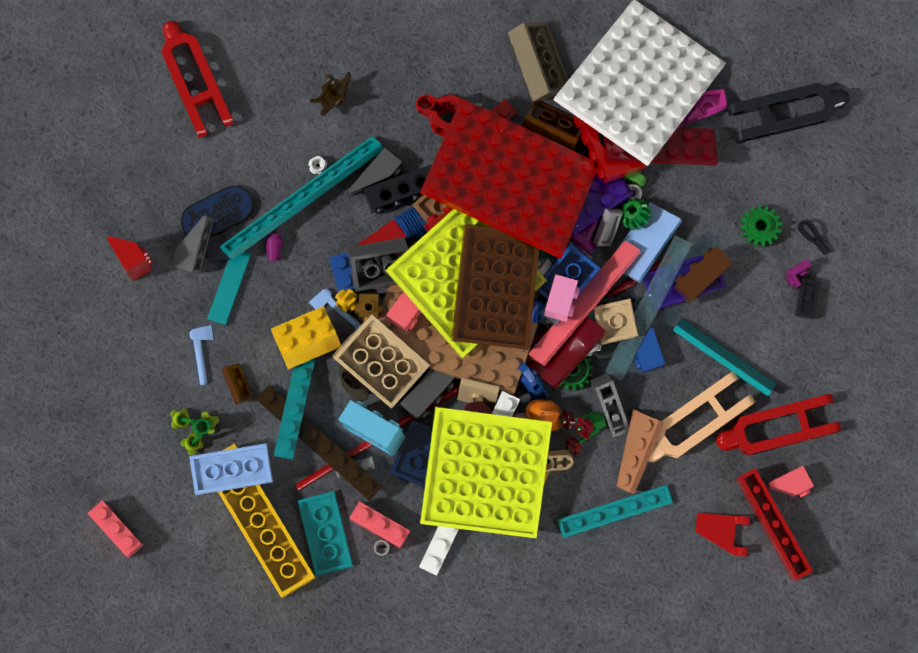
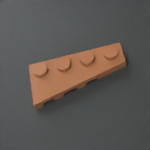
(639, 445)

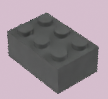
(371, 260)

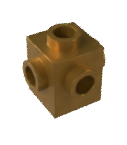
(365, 301)

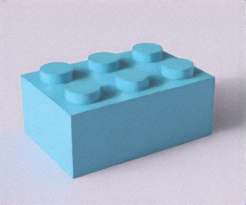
(372, 427)

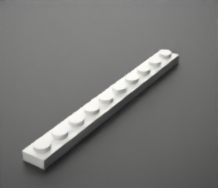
(445, 535)

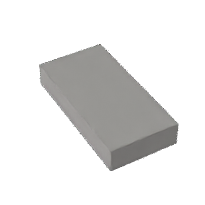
(608, 227)

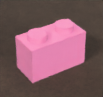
(561, 298)

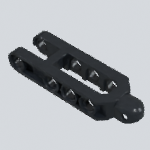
(832, 100)

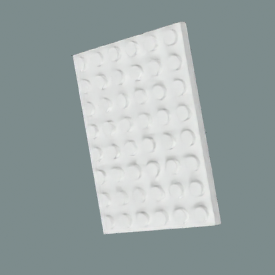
(640, 82)

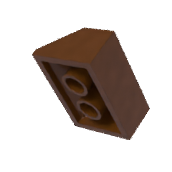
(552, 124)

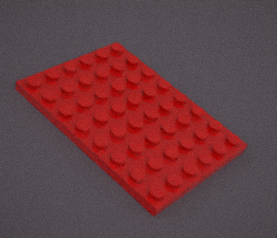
(510, 178)

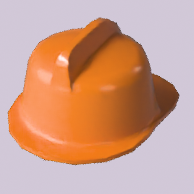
(545, 411)

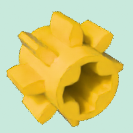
(346, 300)

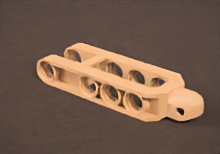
(664, 447)

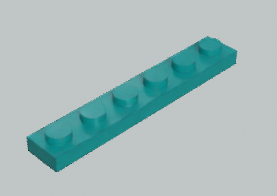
(294, 410)

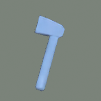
(325, 297)
(197, 335)

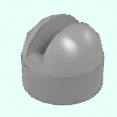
(381, 551)

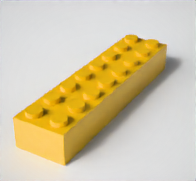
(267, 537)

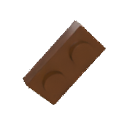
(237, 384)

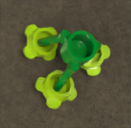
(199, 427)

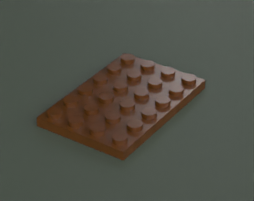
(494, 289)

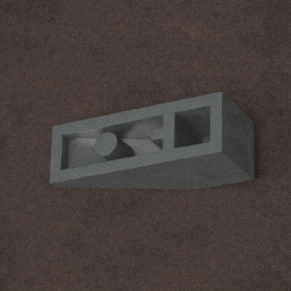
(380, 170)
(192, 250)
(610, 405)

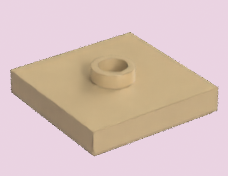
(617, 320)
(478, 391)

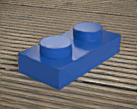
(342, 272)

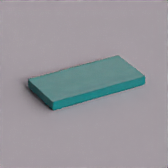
(325, 533)

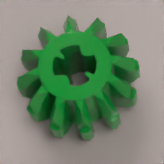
(635, 213)

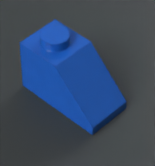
(649, 354)

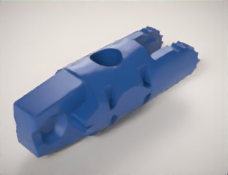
(532, 382)

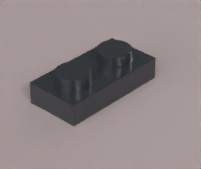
(807, 298)

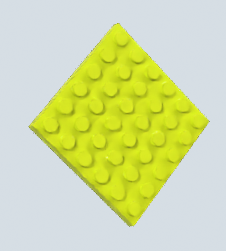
(431, 272)
(485, 472)

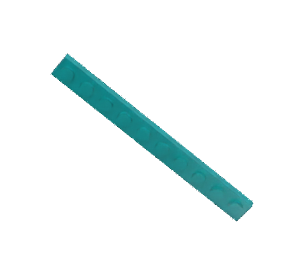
(301, 198)

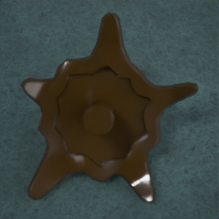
(332, 93)

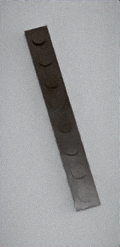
(323, 447)

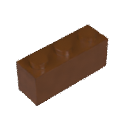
(702, 274)

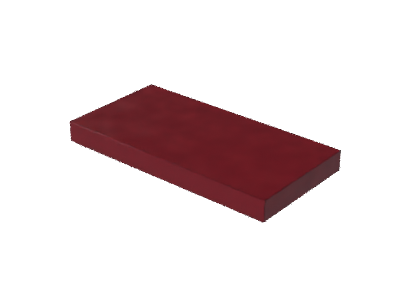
(570, 353)

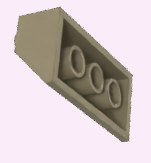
(538, 59)

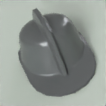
(350, 386)

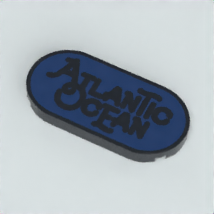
(227, 206)

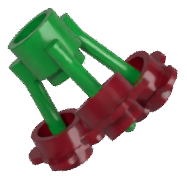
(587, 426)

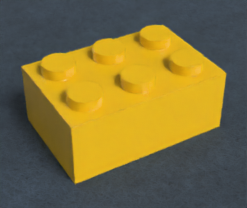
(306, 337)

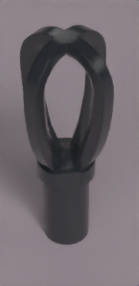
(817, 241)

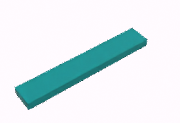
(724, 357)
(615, 511)

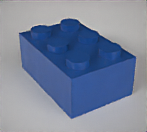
(572, 265)

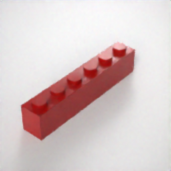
(774, 525)

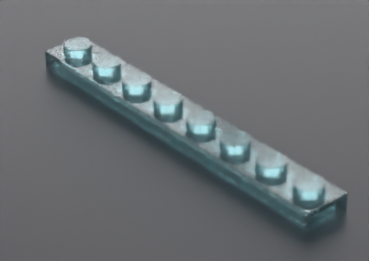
(650, 306)

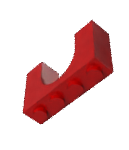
(606, 170)

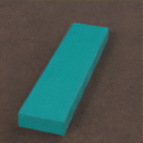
(228, 288)

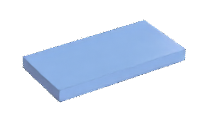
(650, 240)
(231, 469)

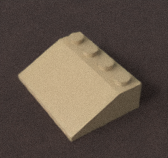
(380, 361)

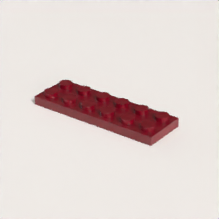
(684, 147)

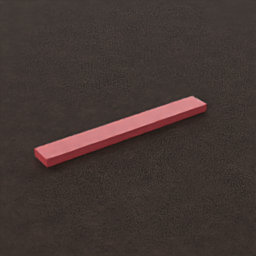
(585, 303)

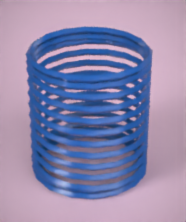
(406, 218)

